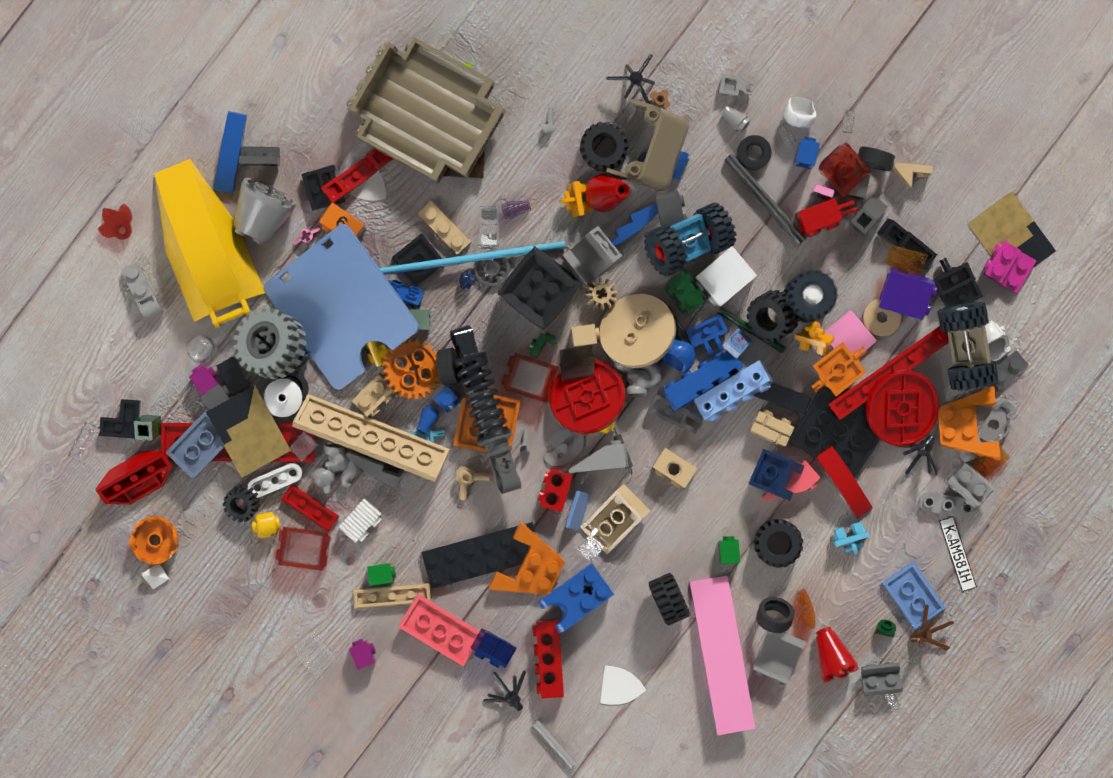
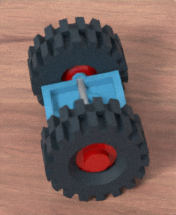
(677, 244)

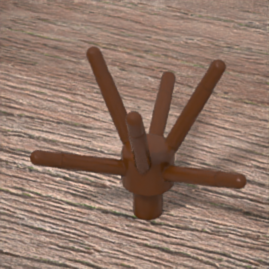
(925, 633)

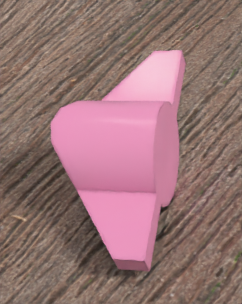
(306, 236)

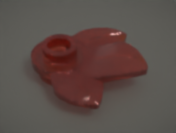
(114, 221)

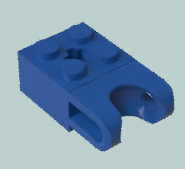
(573, 601)

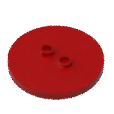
(588, 402)
(902, 407)

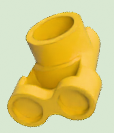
(376, 353)

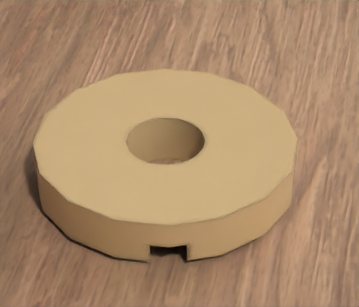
(876, 328)

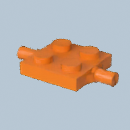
(839, 369)

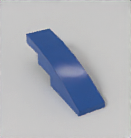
(230, 151)
(639, 221)

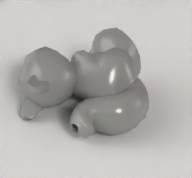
(640, 380)
(336, 462)

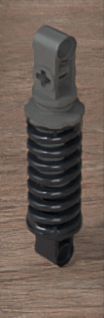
(487, 415)

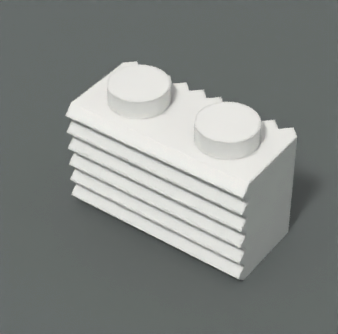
(360, 521)

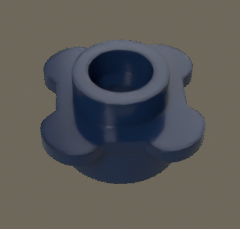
(466, 280)

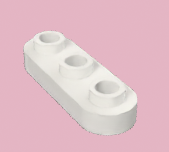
(282, 474)

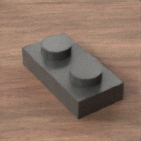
(1010, 368)

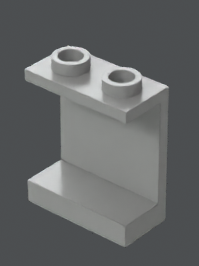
(591, 256)
(778, 656)

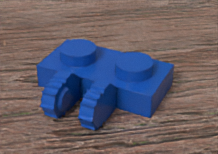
(706, 331)

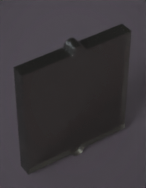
(577, 362)

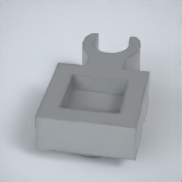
(732, 85)

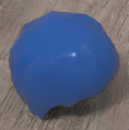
(680, 356)

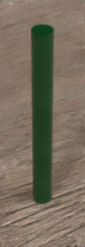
(744, 325)

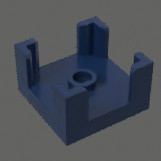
(774, 473)

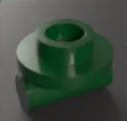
(885, 628)

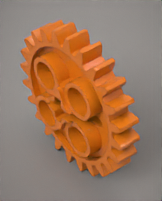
(396, 374)

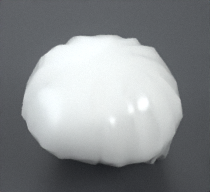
(800, 112)

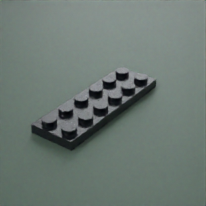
(474, 557)

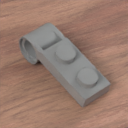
(142, 291)

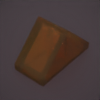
(906, 260)

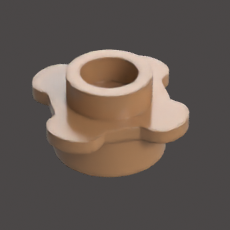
(663, 95)

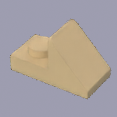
(906, 171)

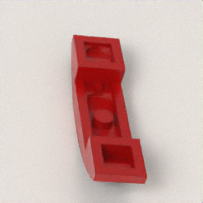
(355, 175)
(844, 482)

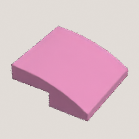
(850, 332)

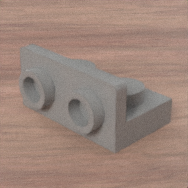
(971, 485)

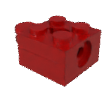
(822, 216)

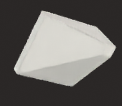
(155, 576)

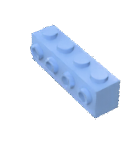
(734, 391)

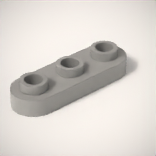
(939, 501)

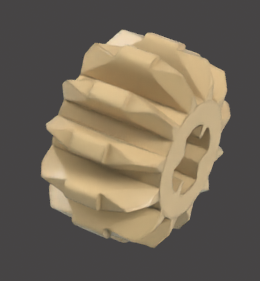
(598, 288)

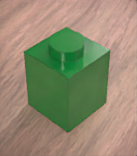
(729, 550)
(381, 574)

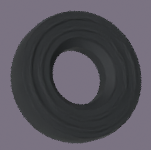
(742, 152)

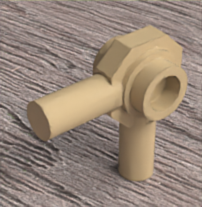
(465, 477)

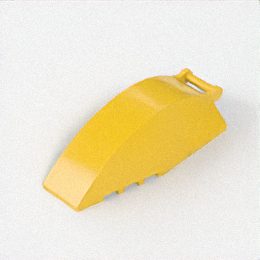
(203, 245)

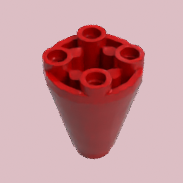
(605, 192)
(833, 656)

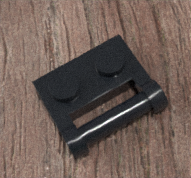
(313, 182)

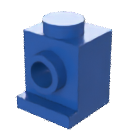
(447, 400)

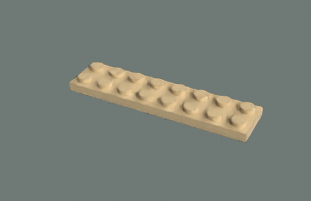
(371, 437)

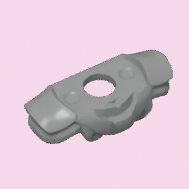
(1002, 413)

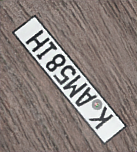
(957, 553)

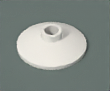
(292, 401)

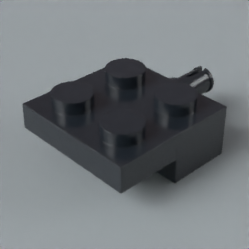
(957, 284)

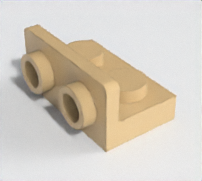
(373, 396)

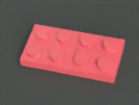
(439, 629)

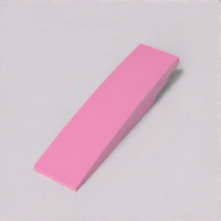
(722, 655)

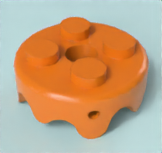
(141, 544)

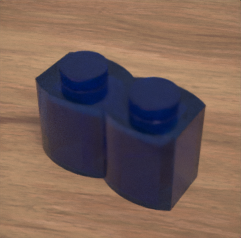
(493, 647)

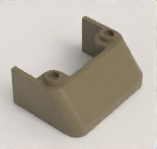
(663, 150)

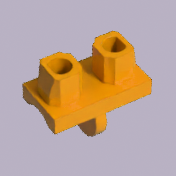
(573, 199)
(814, 336)

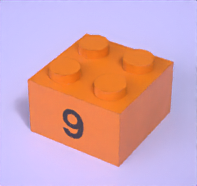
(336, 216)

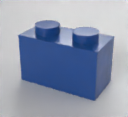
(806, 153)

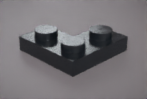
(124, 425)

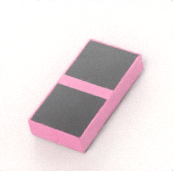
(822, 192)

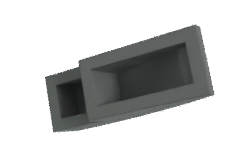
(378, 469)

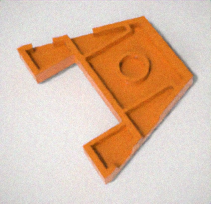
(959, 425)
(537, 570)

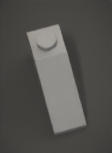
(607, 457)

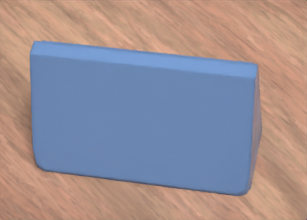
(577, 510)

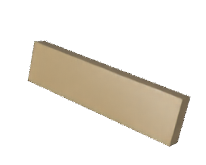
(389, 595)

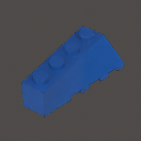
(702, 380)

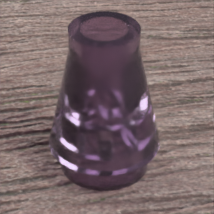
(515, 208)

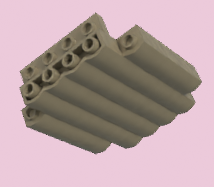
(425, 110)

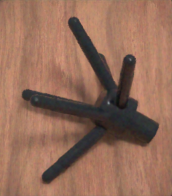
(636, 79)
(923, 449)
(511, 697)

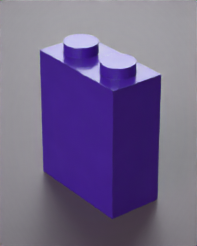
(907, 294)

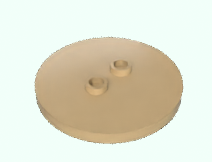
(637, 330)

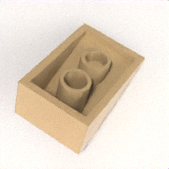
(616, 517)

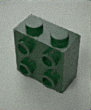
(685, 293)

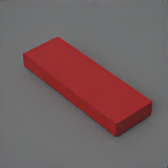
(310, 507)

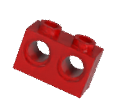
(560, 491)

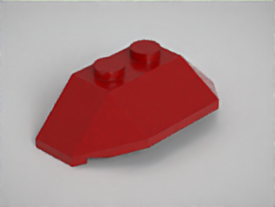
(134, 478)

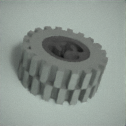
(279, 330)

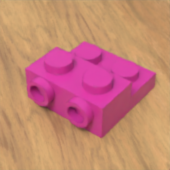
(1008, 266)

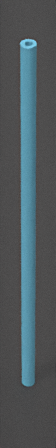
(470, 258)

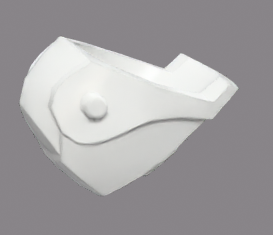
(997, 341)

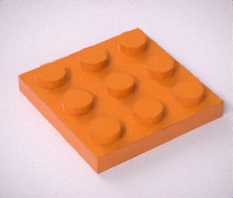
(465, 432)

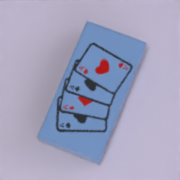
(737, 343)

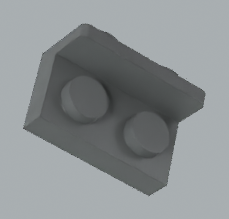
(259, 156)
(881, 679)

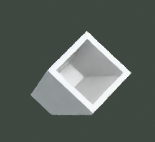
(725, 277)

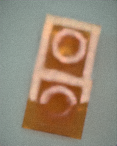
(986, 465)
(808, 615)

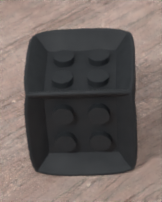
(539, 288)

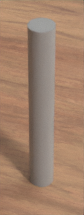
(554, 744)

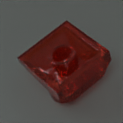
(843, 169)

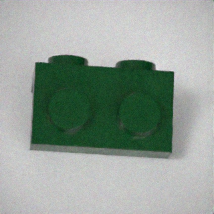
(537, 345)

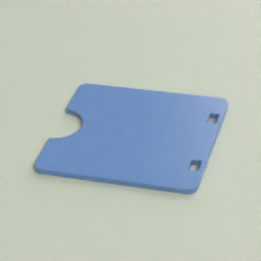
(341, 305)

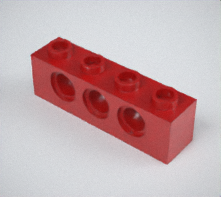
(553, 689)

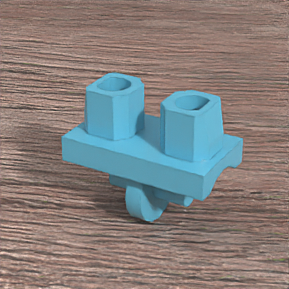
(858, 534)

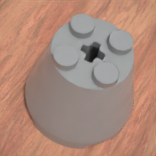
(261, 210)

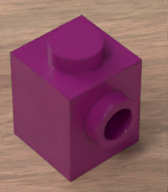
(204, 378)
(362, 653)

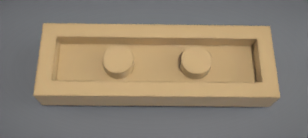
(444, 227)

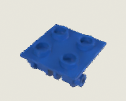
(411, 295)

